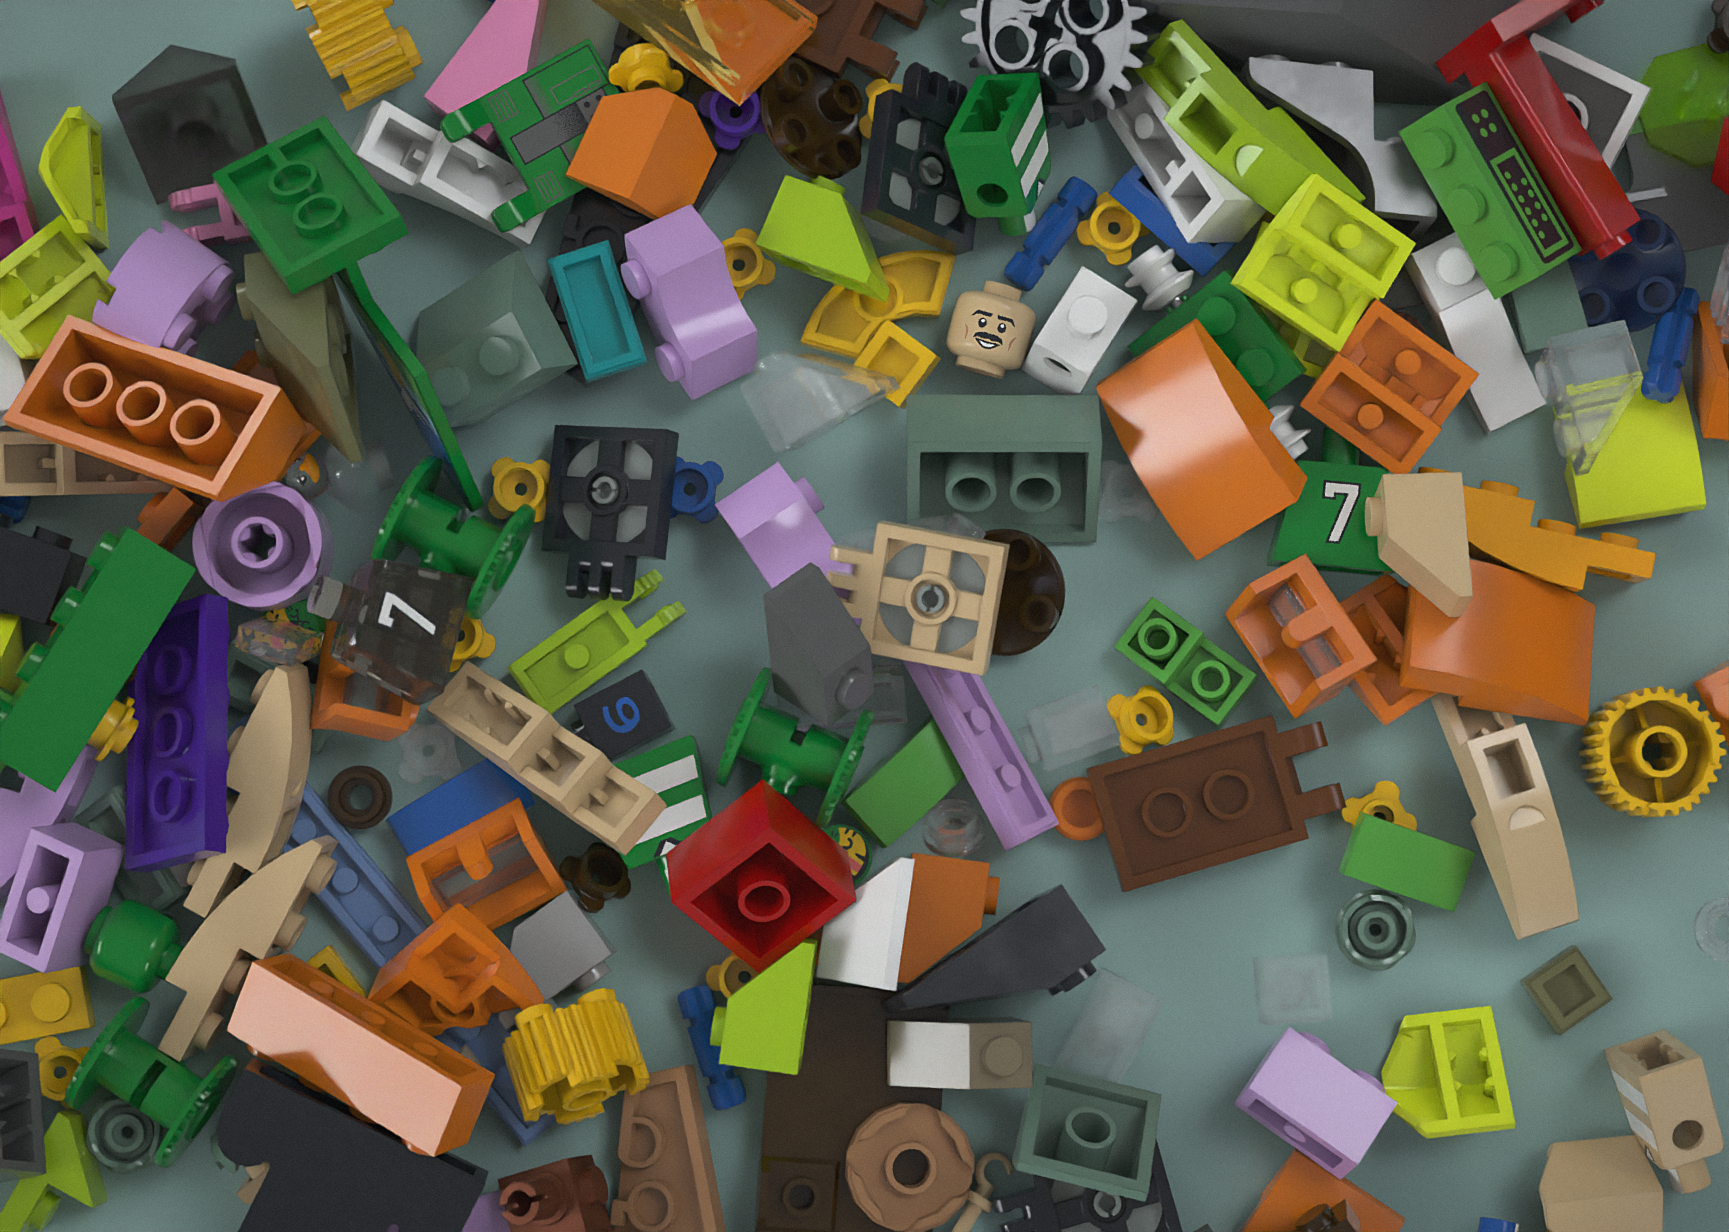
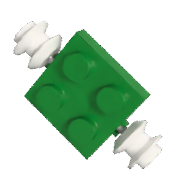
(1232, 322)

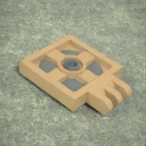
(925, 595)

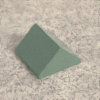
(1088, 1132)

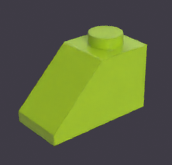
(822, 236)
(769, 1015)

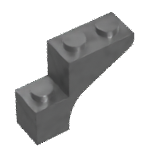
(1338, 114)

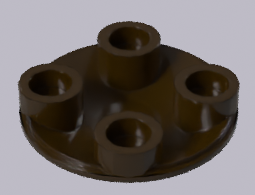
(812, 119)
(1030, 593)

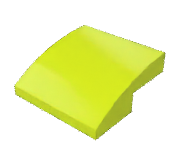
(1323, 262)
(1644, 468)

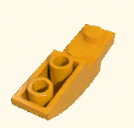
(1551, 552)

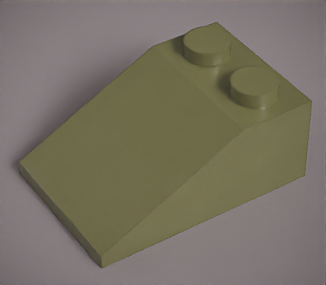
(308, 348)

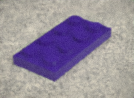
(181, 740)

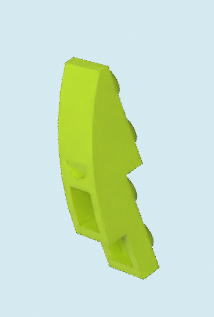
(1229, 128)

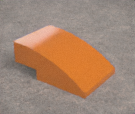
(1200, 440)
(1512, 652)

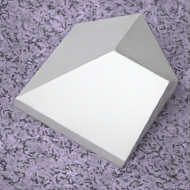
(867, 937)

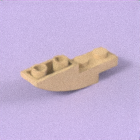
(270, 773)
(1513, 817)
(254, 920)

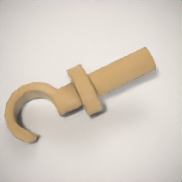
(978, 1200)

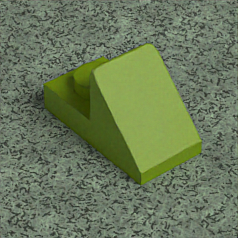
(68, 1168)

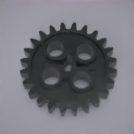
(1105, 46)

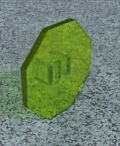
(1686, 104)

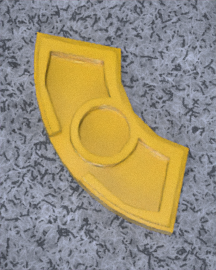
(849, 320)

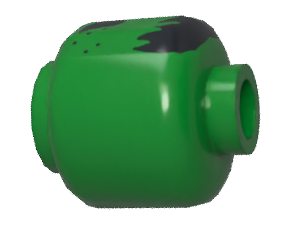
(133, 945)

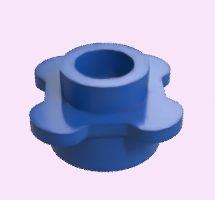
(705, 479)

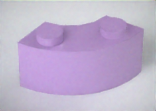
(689, 302)
(780, 527)

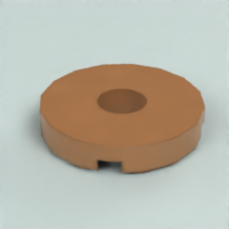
(872, 1159)

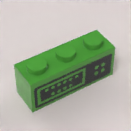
(1490, 190)

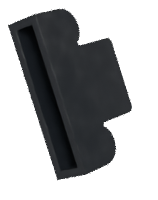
(335, 1168)

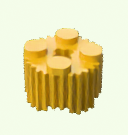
(361, 45)
(1616, 760)
(574, 1057)

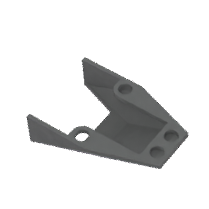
(1384, 36)

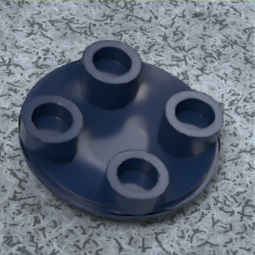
(1636, 280)

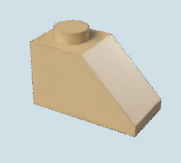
(1424, 535)

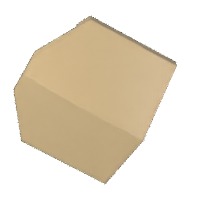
(1600, 1187)

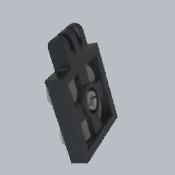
(909, 166)
(608, 504)
(1076, 1208)

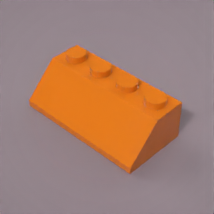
(157, 412)

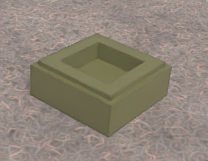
(1566, 989)

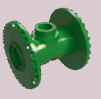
(447, 544)
(789, 755)
(150, 1081)

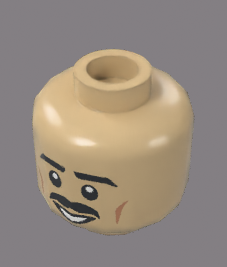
(991, 330)

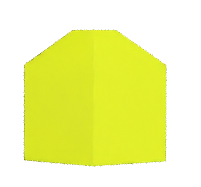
(75, 174)
(45, 283)
(1449, 1074)

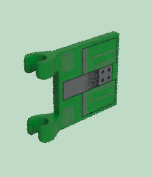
(539, 125)

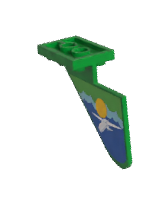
(315, 218)

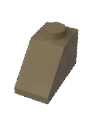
(960, 1053)

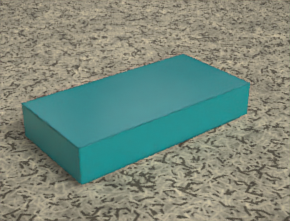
(597, 311)

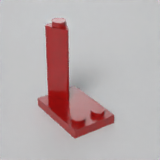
(1545, 121)

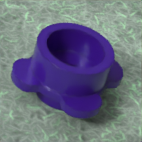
(729, 129)

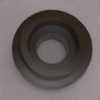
(340, 793)

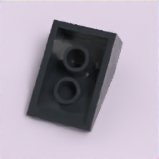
(1024, 953)

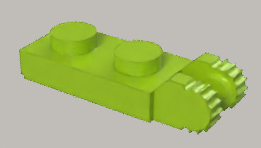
(590, 648)

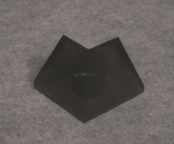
(187, 118)

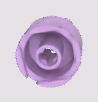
(167, 291)
(231, 529)

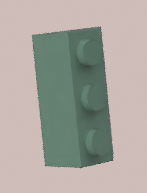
(1007, 462)

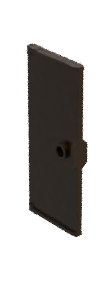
(818, 1110)

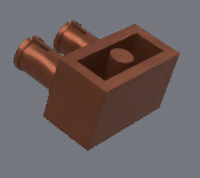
(557, 1197)

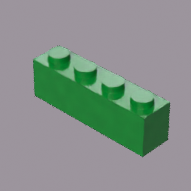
(89, 654)

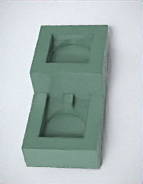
(1546, 308)

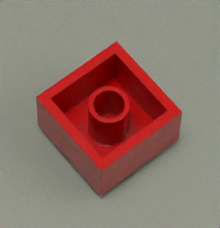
(760, 876)

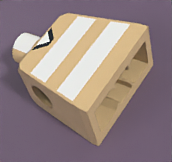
(1668, 1106)

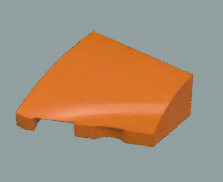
(453, 977)

